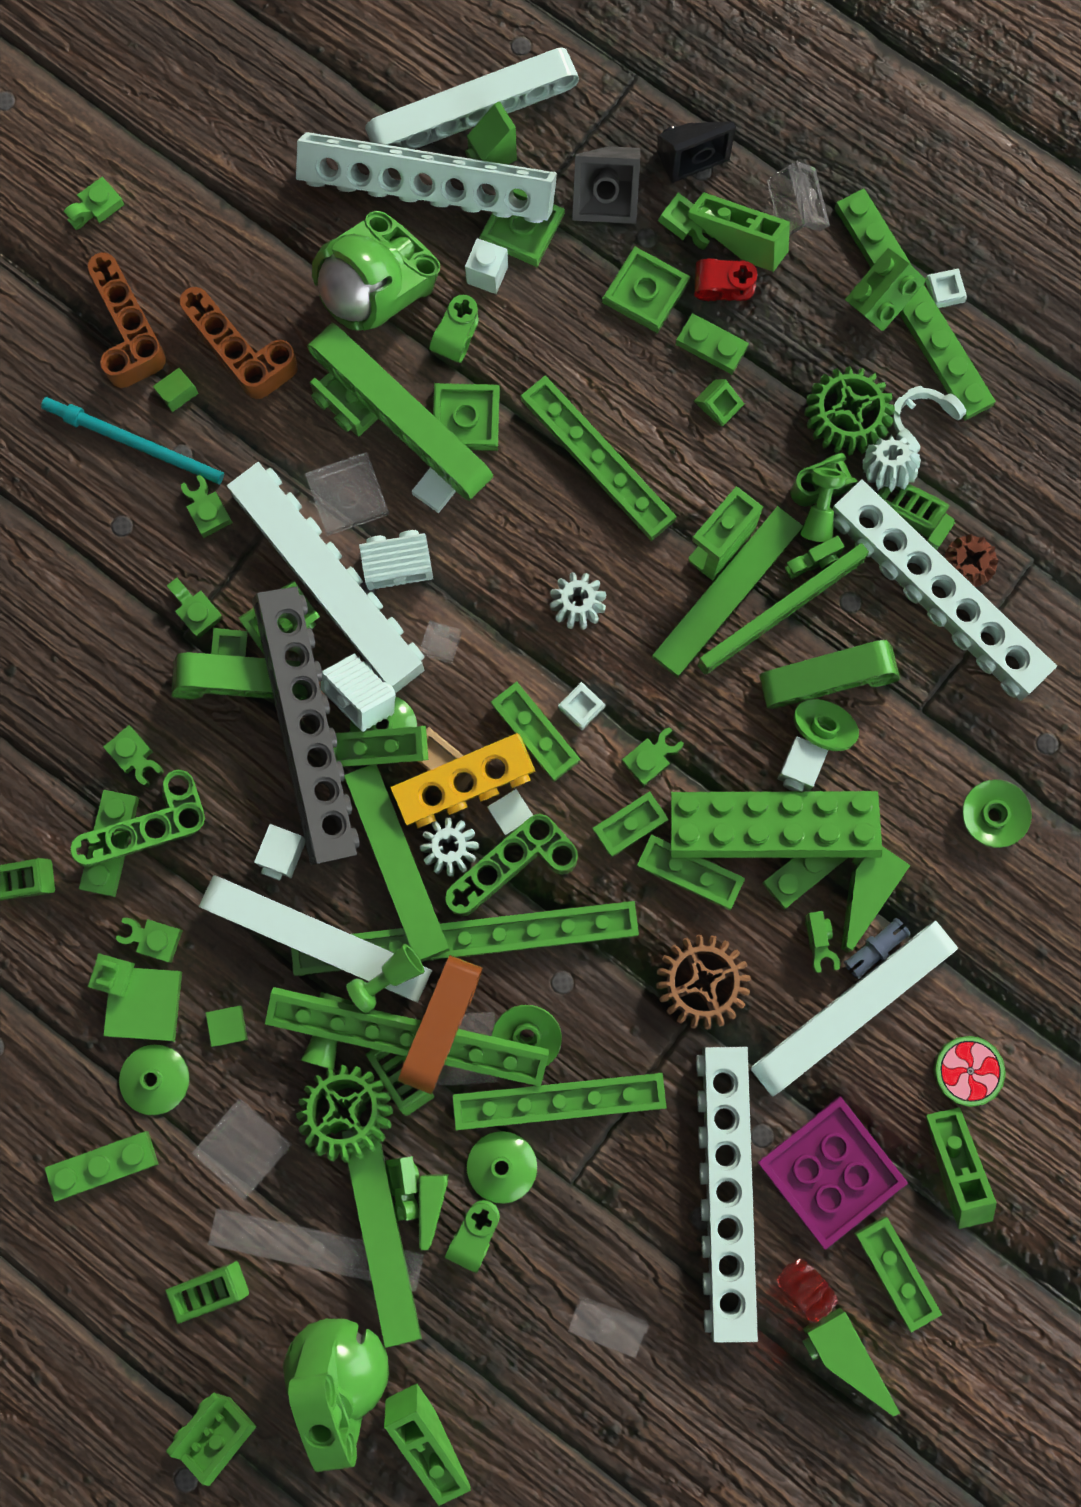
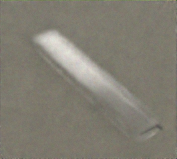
(299, 1245)

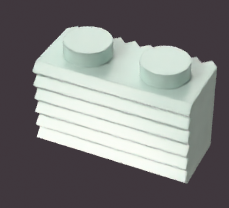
(395, 560)
(358, 692)

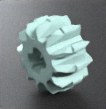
(891, 463)
(588, 592)
(452, 858)

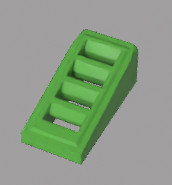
(925, 499)
(38, 879)
(411, 1103)
(431, 1197)
(229, 1285)

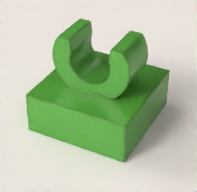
(111, 975)

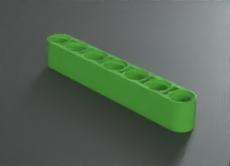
(400, 411)

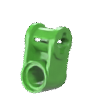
(455, 333)
(807, 498)
(472, 1240)

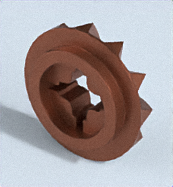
(974, 545)

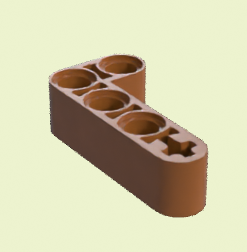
(124, 315)
(230, 341)
(440, 1024)

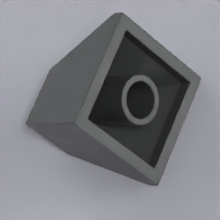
(606, 185)

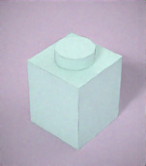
(486, 266)
(802, 765)
(279, 852)

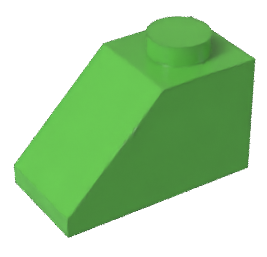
(493, 137)

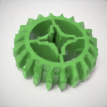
(844, 386)
(333, 1120)

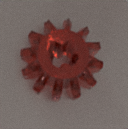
(807, 1290)

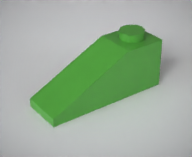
(744, 231)
(869, 889)
(961, 1169)
(843, 1353)
(424, 1443)

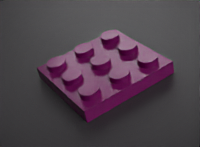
(832, 1172)

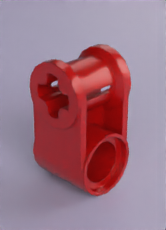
(720, 280)

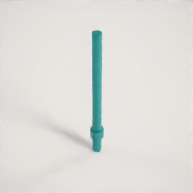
(76, 416)

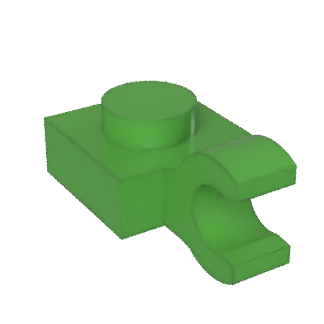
(96, 201)
(196, 610)
(819, 932)

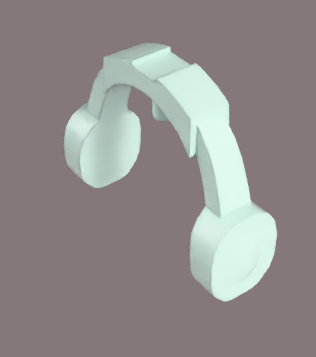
(949, 403)

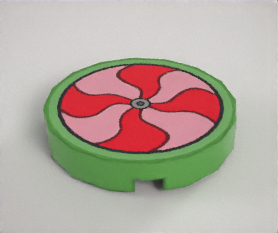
(969, 1071)

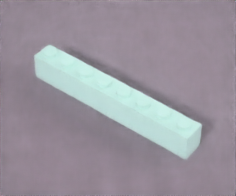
(325, 576)

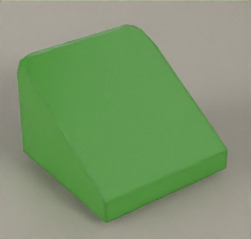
(175, 389)
(719, 401)

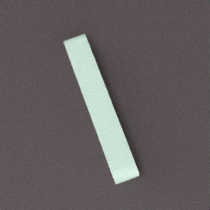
(467, 103)
(304, 934)
(853, 1008)

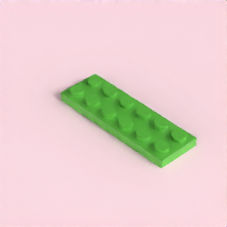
(776, 824)

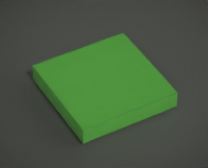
(522, 238)
(646, 289)
(469, 413)
(147, 1008)

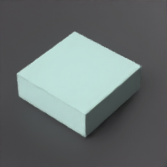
(946, 288)
(433, 490)
(581, 706)
(510, 812)

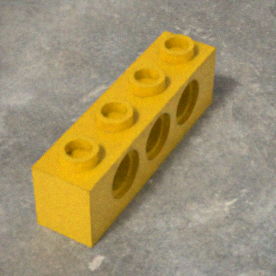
(411, 793)

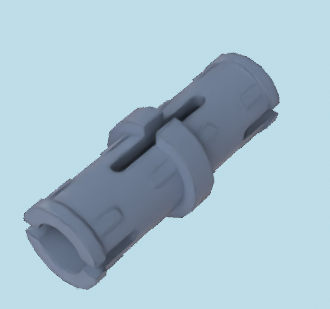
(877, 948)

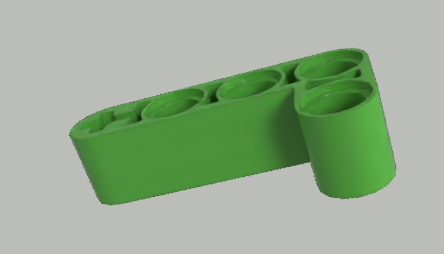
(830, 673)
(224, 675)
(136, 827)
(507, 870)

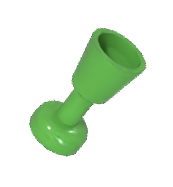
(820, 518)
(396, 970)
(323, 1050)

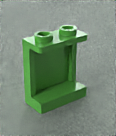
(725, 533)

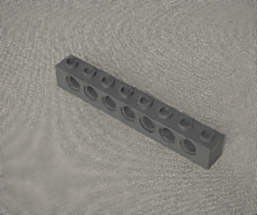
(288, 604)

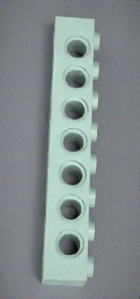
(537, 184)
(960, 593)
(740, 1323)

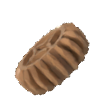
(731, 970)

